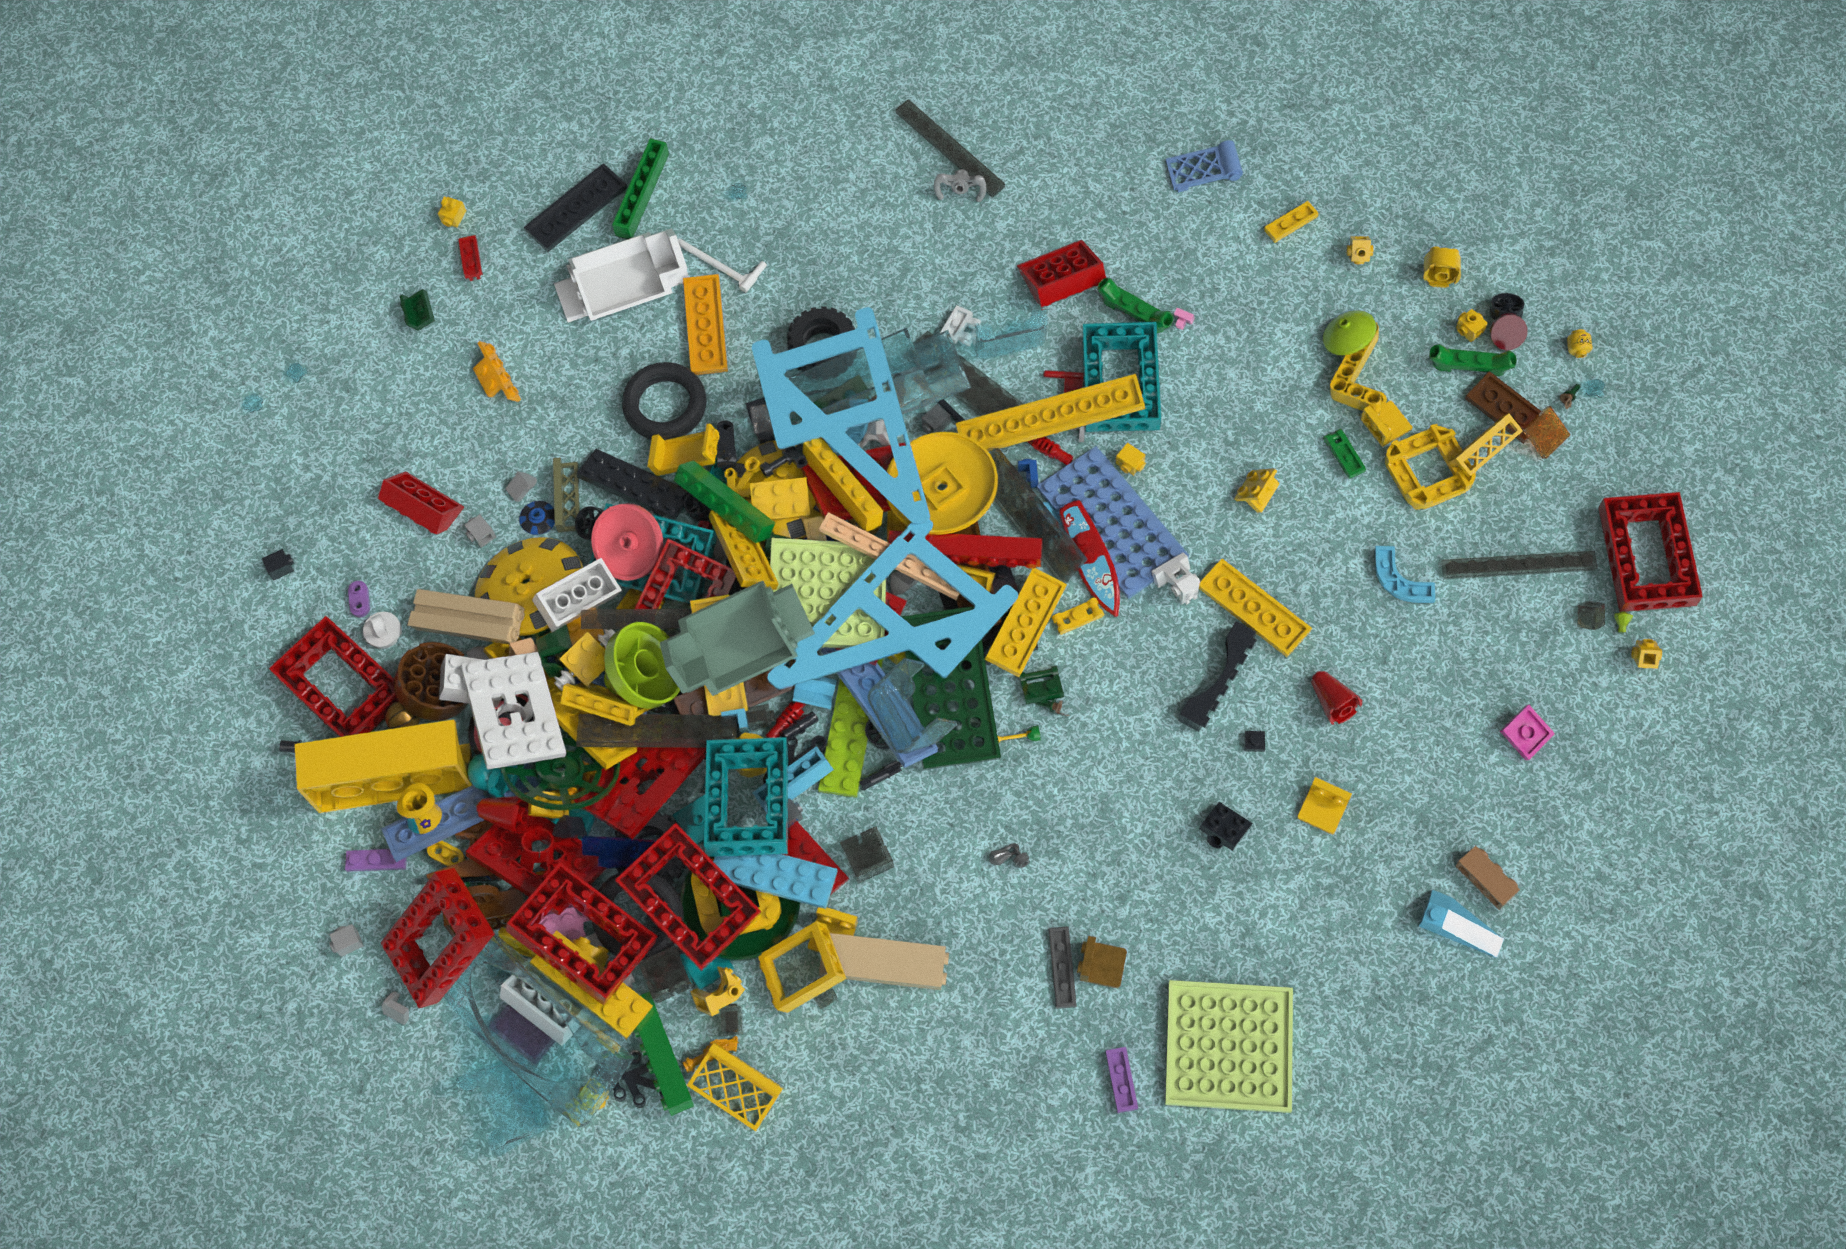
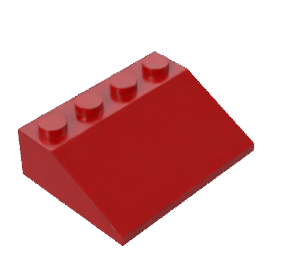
(1062, 273)

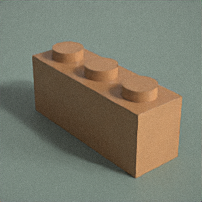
(1487, 877)

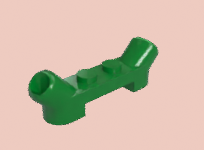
(1133, 306)
(1449, 359)

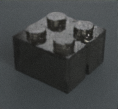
(867, 858)
(667, 972)

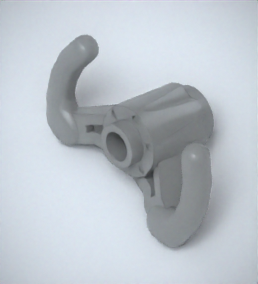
(960, 183)

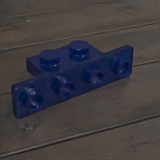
(615, 851)

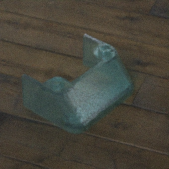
(896, 715)

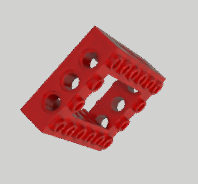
(1668, 509)
(665, 569)
(313, 647)
(678, 843)
(446, 893)
(600, 910)

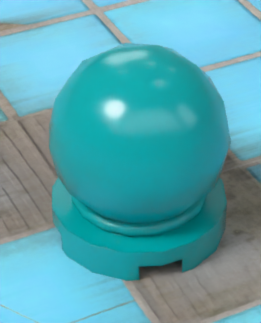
(490, 779)

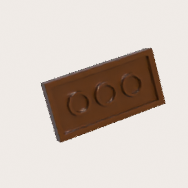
(1498, 399)

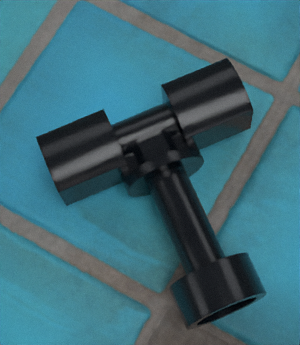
(789, 455)

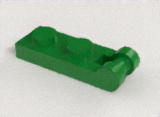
(1345, 453)

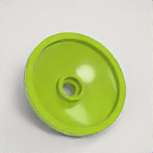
(1349, 332)

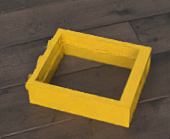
(830, 958)

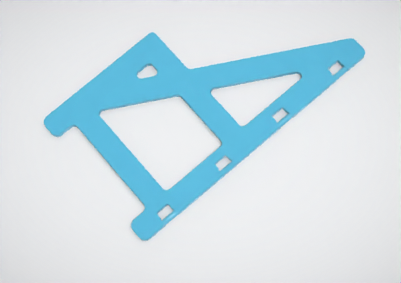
(784, 397)
(962, 629)

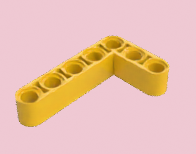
(1347, 383)

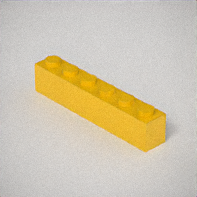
(843, 484)

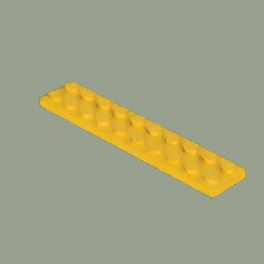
(1055, 413)
(568, 716)

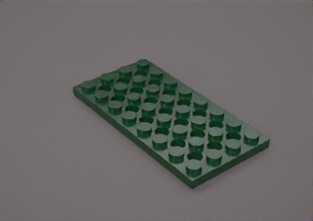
(980, 693)

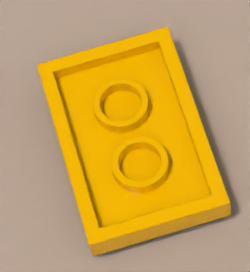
(781, 498)

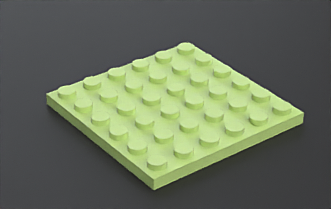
(820, 577)
(1229, 1046)

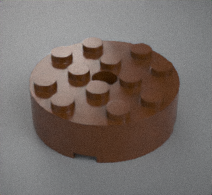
(418, 682)

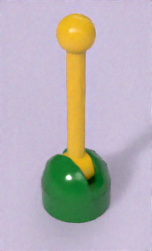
(1032, 734)

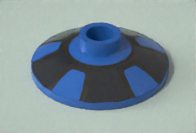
(540, 524)

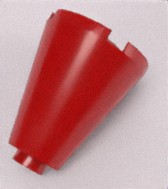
(1335, 697)
(506, 812)

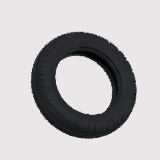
(657, 373)
(663, 890)

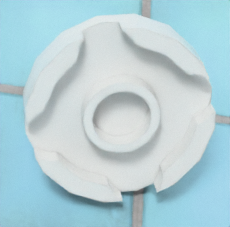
(382, 630)

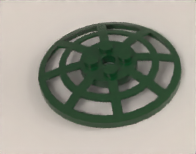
(561, 780)

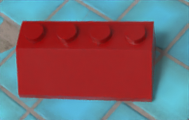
(419, 502)

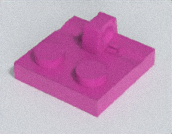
(1527, 732)

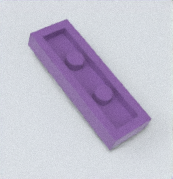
(372, 860)
(1121, 1080)

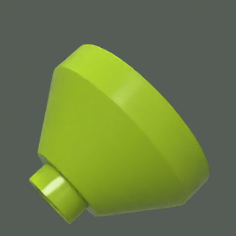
(637, 666)

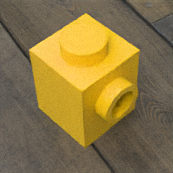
(1130, 459)

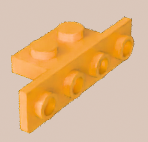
(493, 375)

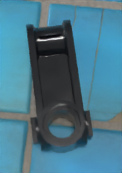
(726, 446)

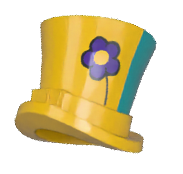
(419, 808)

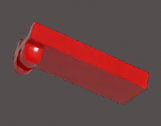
(470, 257)

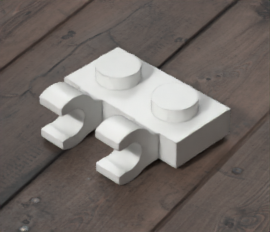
(958, 322)

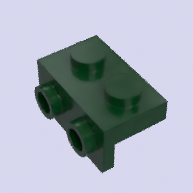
(417, 310)

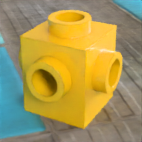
(1359, 249)
(1471, 325)
(1646, 653)

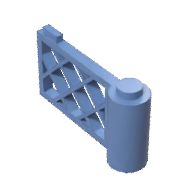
(1227, 162)

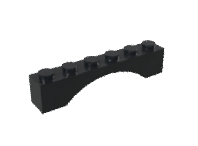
(1198, 708)

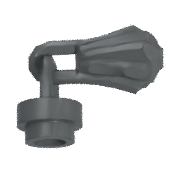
(997, 857)

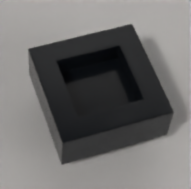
(1254, 741)

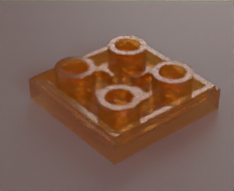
(1546, 432)

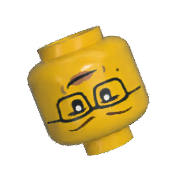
(1579, 343)

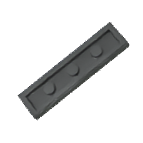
(1062, 967)

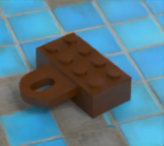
(495, 905)

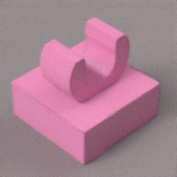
(1183, 317)

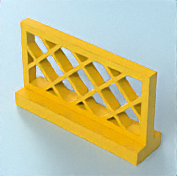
(600, 702)
(744, 1070)

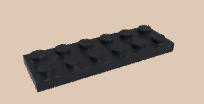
(575, 207)
(633, 484)

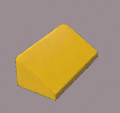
(982, 577)

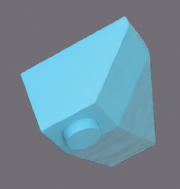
(1450, 919)

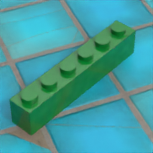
(640, 189)
(724, 501)
(662, 1061)

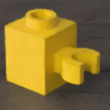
(451, 212)

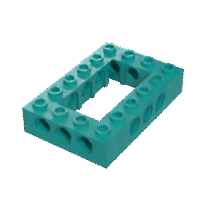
(1125, 337)
(702, 542)
(742, 754)

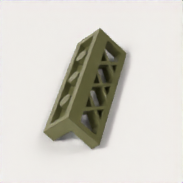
(559, 500)

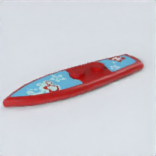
(1098, 571)

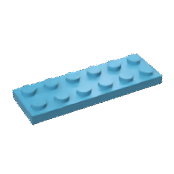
(781, 876)

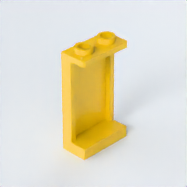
(668, 454)

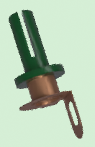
(1569, 396)
(1052, 705)

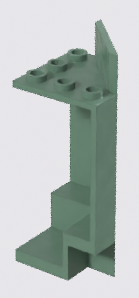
(736, 638)

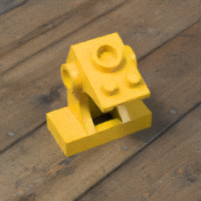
(711, 1002)

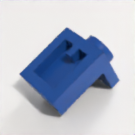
(1030, 467)

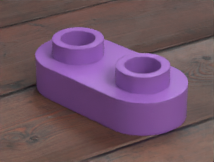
(359, 597)

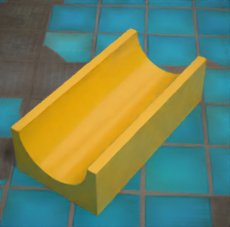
(381, 765)

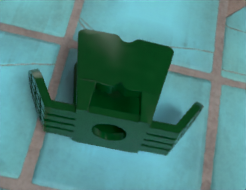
(555, 645)

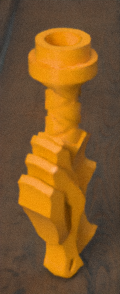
(729, 1045)

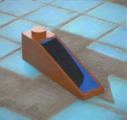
(470, 872)

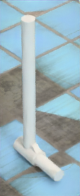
(745, 281)

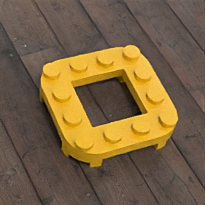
(1406, 481)
(709, 911)

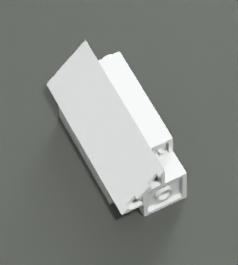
(622, 275)

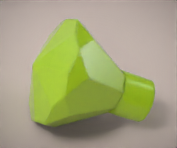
(1622, 619)

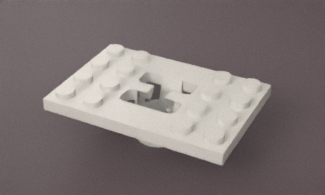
(521, 740)

